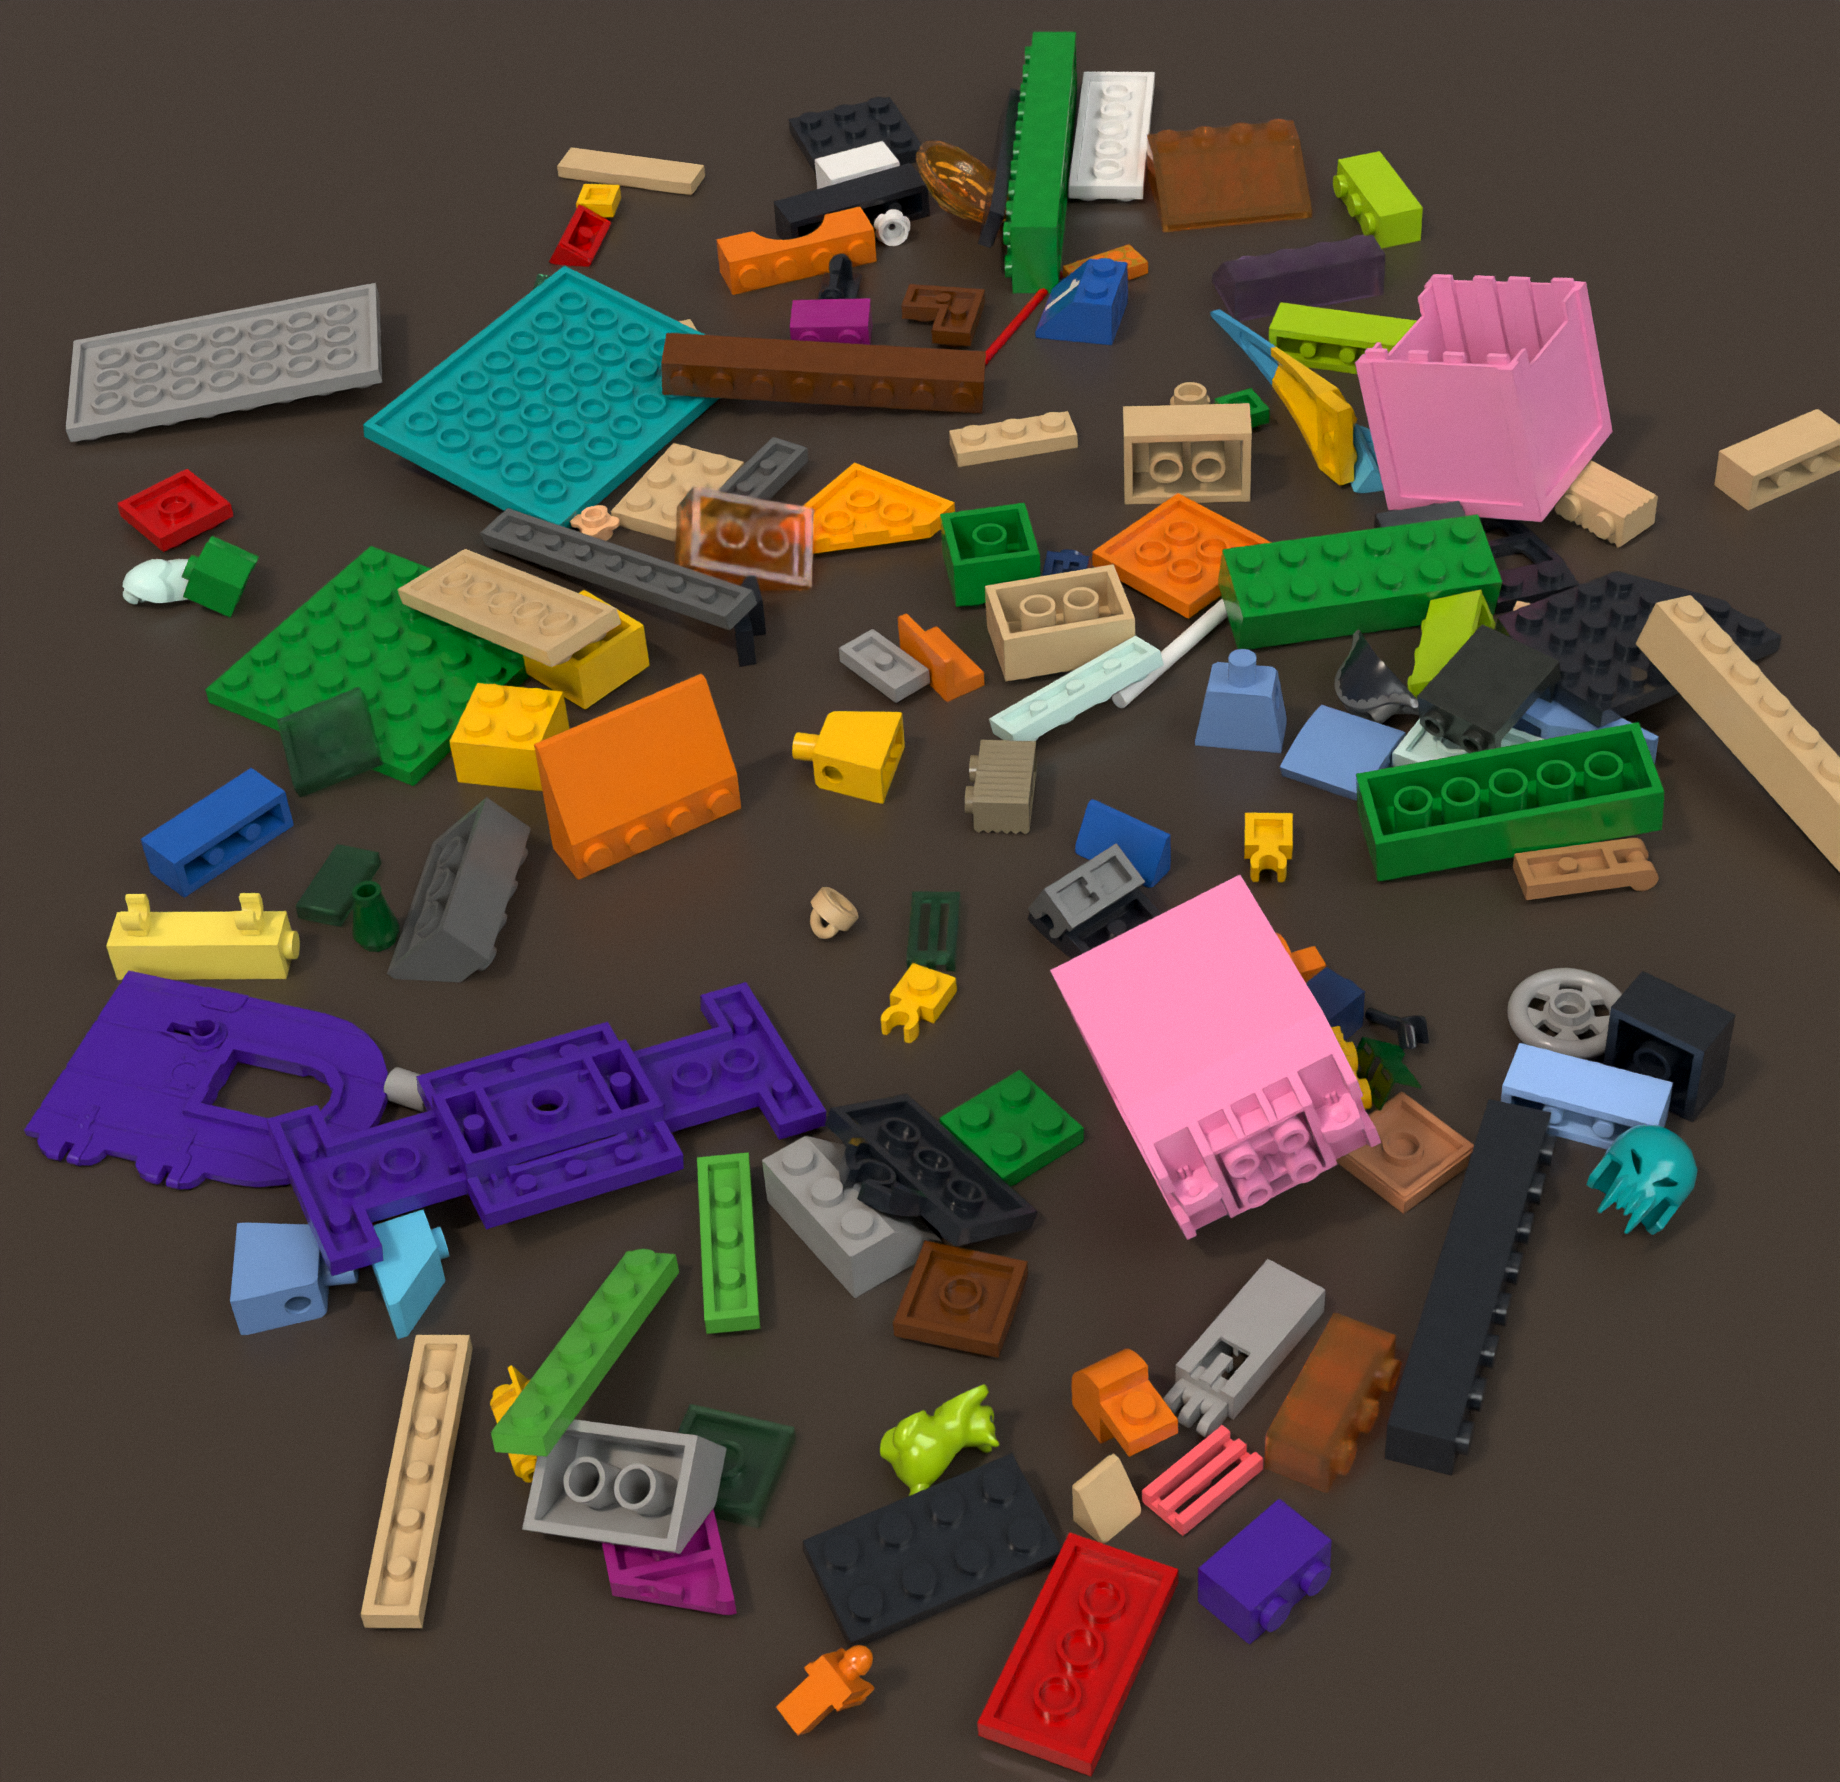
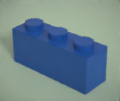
(217, 832)

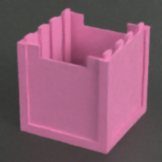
(1488, 397)

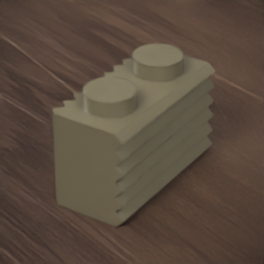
(1002, 786)

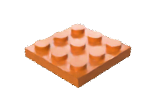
(1175, 553)

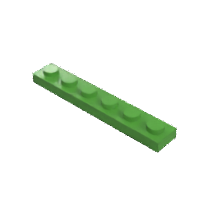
(585, 1354)

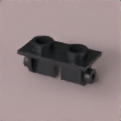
(841, 281)

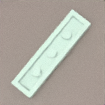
(1077, 691)

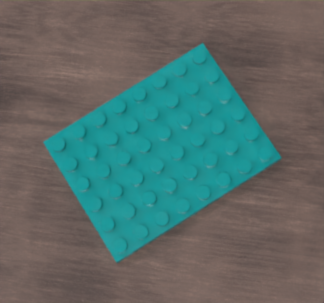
(545, 402)

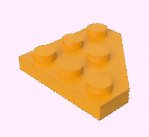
(873, 510)

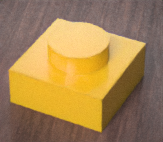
(600, 198)

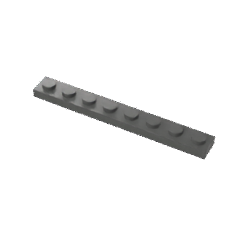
(619, 569)

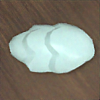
(155, 581)

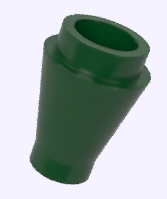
(373, 919)

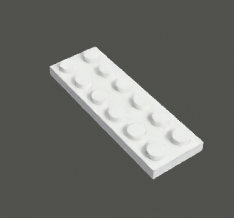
(1112, 136)

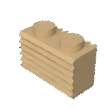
(1608, 505)

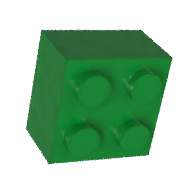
(987, 549)

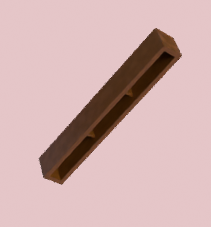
(823, 373)

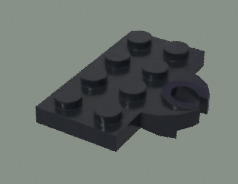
(920, 1168)

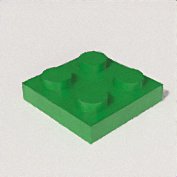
(1014, 1128)

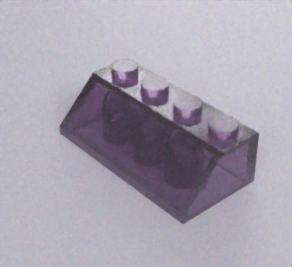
(1302, 276)

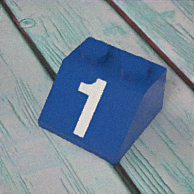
(1087, 304)

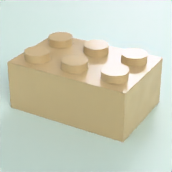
(1187, 452)
(1057, 621)

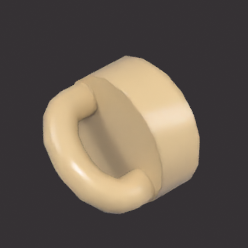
(835, 910)

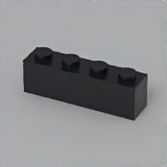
(875, 193)

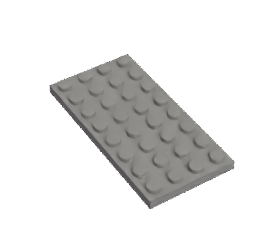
(224, 362)

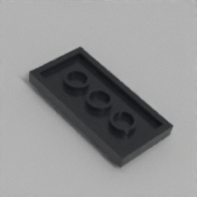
(931, 1551)

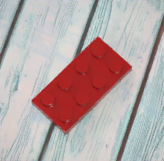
(1078, 1654)

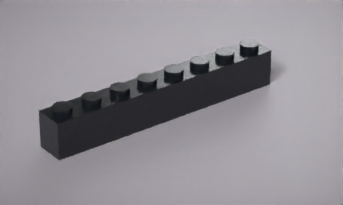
(1469, 1289)

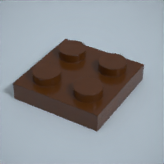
(961, 1299)

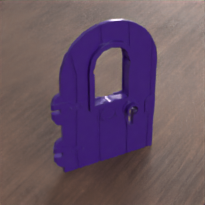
(151, 1091)

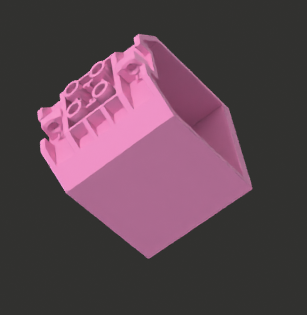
(1216, 1056)

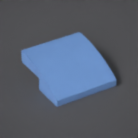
(1336, 748)

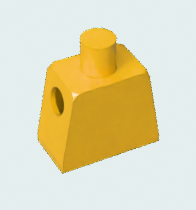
(854, 752)

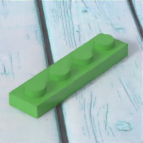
(728, 1243)

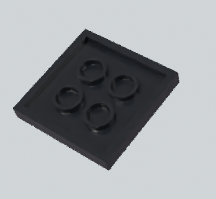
(854, 127)

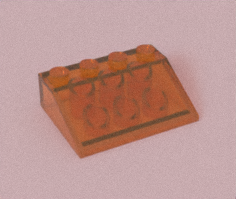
(1228, 175)

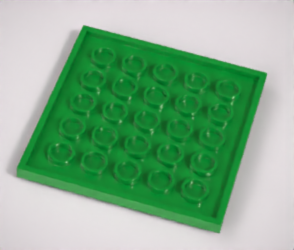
(362, 636)

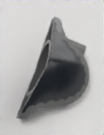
(1370, 687)

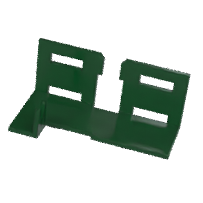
(1391, 1058)

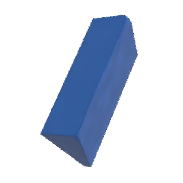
(1142, 844)

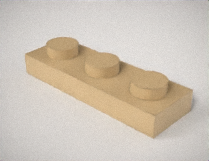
(1013, 438)

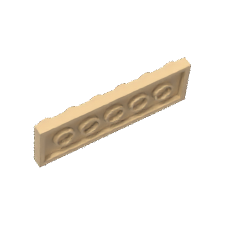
(510, 607)

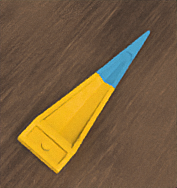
(1312, 401)

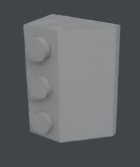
(848, 1236)
(625, 1486)

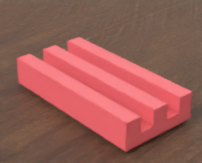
(1198, 1471)

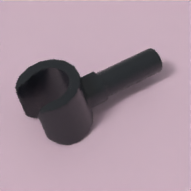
(1409, 1028)

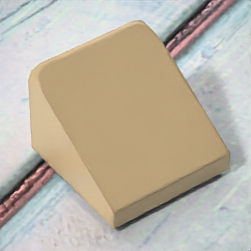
(1105, 1500)

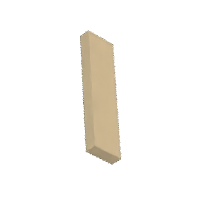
(631, 171)

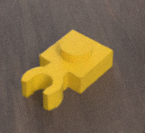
(1268, 843)
(917, 996)

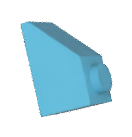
(410, 1268)

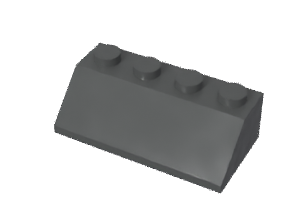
(462, 897)

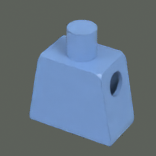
(1242, 706)
(279, 1277)

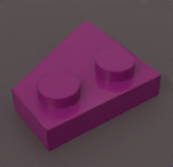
(685, 1580)

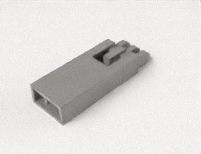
(1260, 1321)

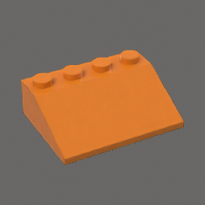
(636, 777)

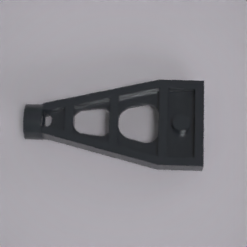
(1531, 582)

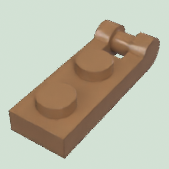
(1585, 868)

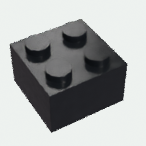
(1671, 1038)

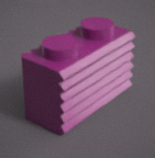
(832, 320)

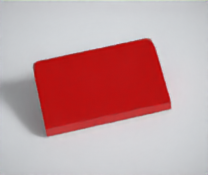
(581, 239)

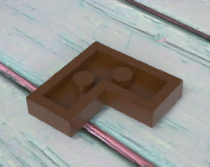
(952, 309)

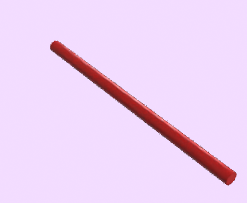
(1016, 323)

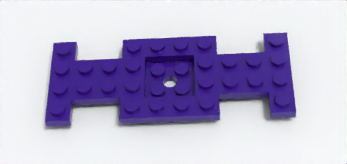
(488, 1120)

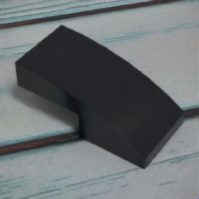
(750, 625)

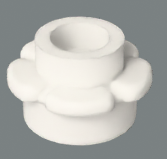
(894, 236)

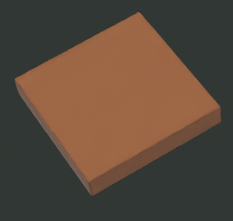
(1414, 1154)

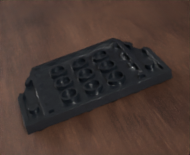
(1596, 636)

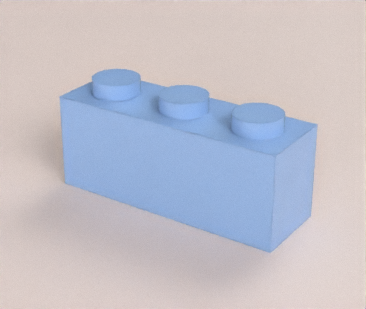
(1584, 1097)

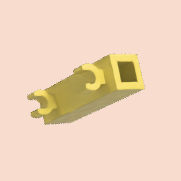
(203, 943)

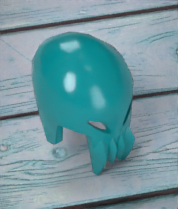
(1646, 1175)

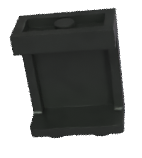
(1486, 690)

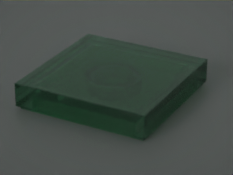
(330, 742)
(751, 1463)

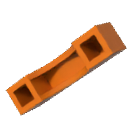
(760, 262)

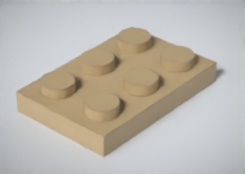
(654, 499)

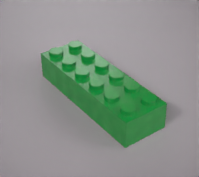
(1353, 580)
(1509, 801)

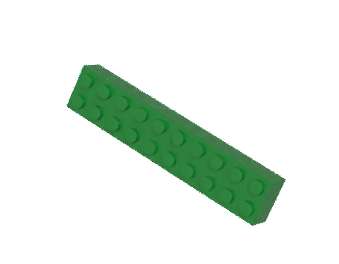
(1041, 163)

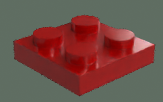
(175, 510)

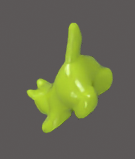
(926, 1444)

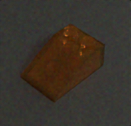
(743, 537)

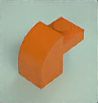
(1122, 1403)

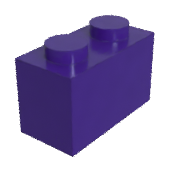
(1265, 1572)

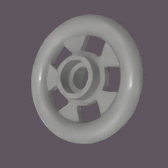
(1565, 1012)

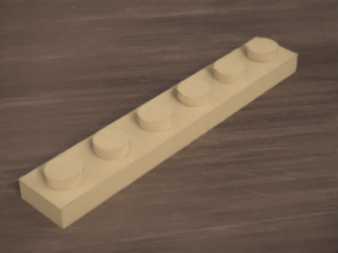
(417, 1483)

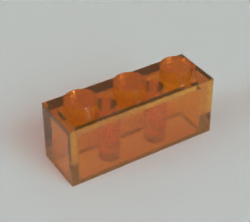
(1332, 1403)

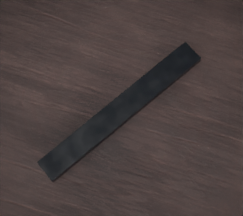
(1000, 171)

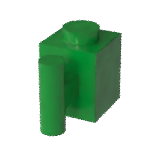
(218, 575)

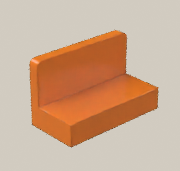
(949, 667)

